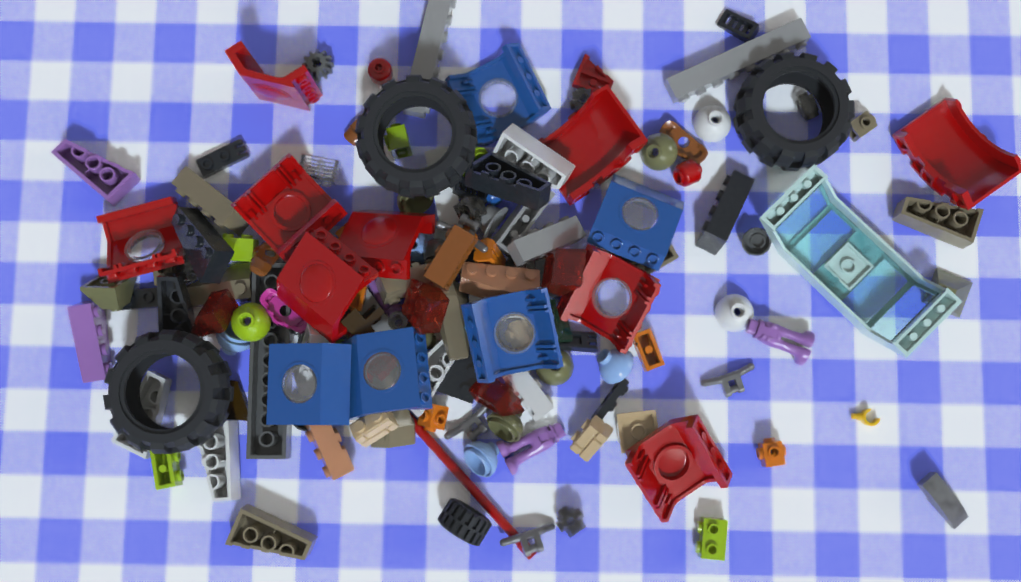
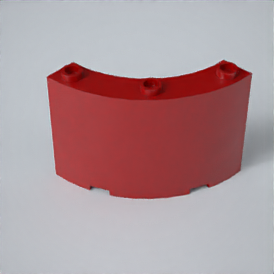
(596, 141)
(955, 154)

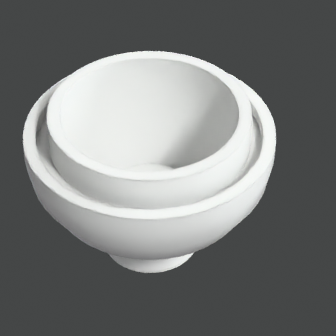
(709, 130)
(725, 312)

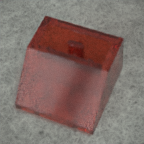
(564, 270)
(425, 307)
(215, 313)
(497, 397)

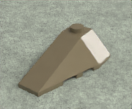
(452, 329)

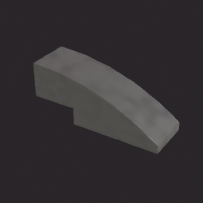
(943, 499)

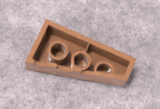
(493, 280)
(329, 450)

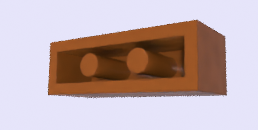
(450, 256)

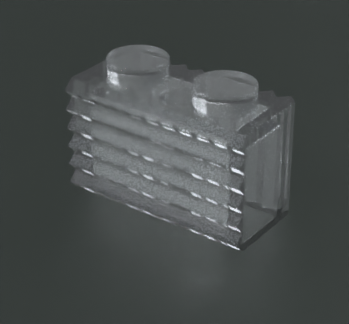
(321, 169)

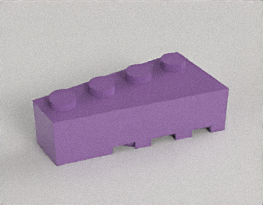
(101, 175)
(90, 340)

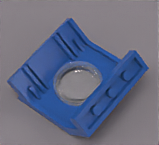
(501, 94)
(636, 222)
(512, 334)
(389, 372)
(309, 384)

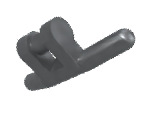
(465, 220)
(723, 380)
(464, 426)
(528, 535)

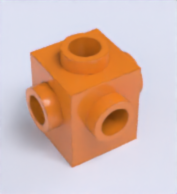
(434, 418)
(770, 459)

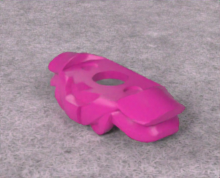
(273, 304)

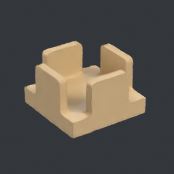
(634, 426)

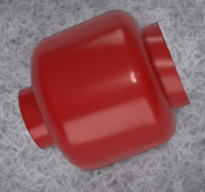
(380, 71)
(687, 173)

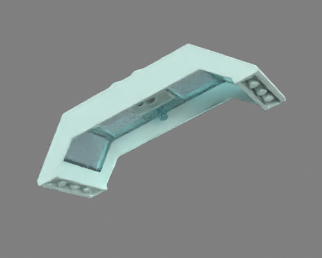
(855, 266)

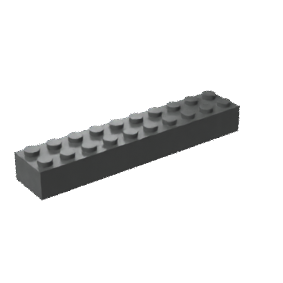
(262, 439)

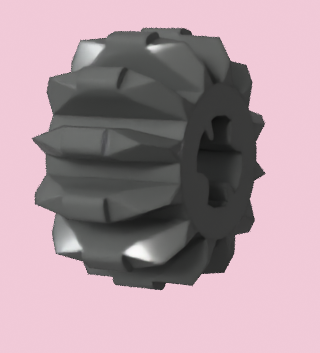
(316, 58)

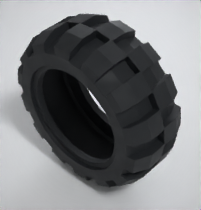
(816, 79)
(406, 94)
(125, 383)

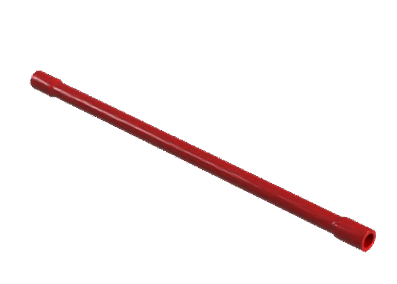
(467, 483)

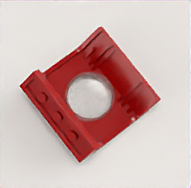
(141, 240)
(611, 297)

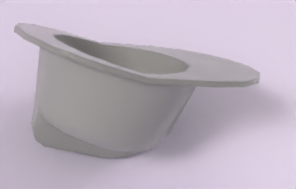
(492, 220)

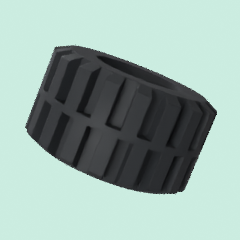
(464, 522)

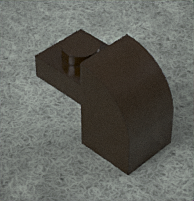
(361, 324)

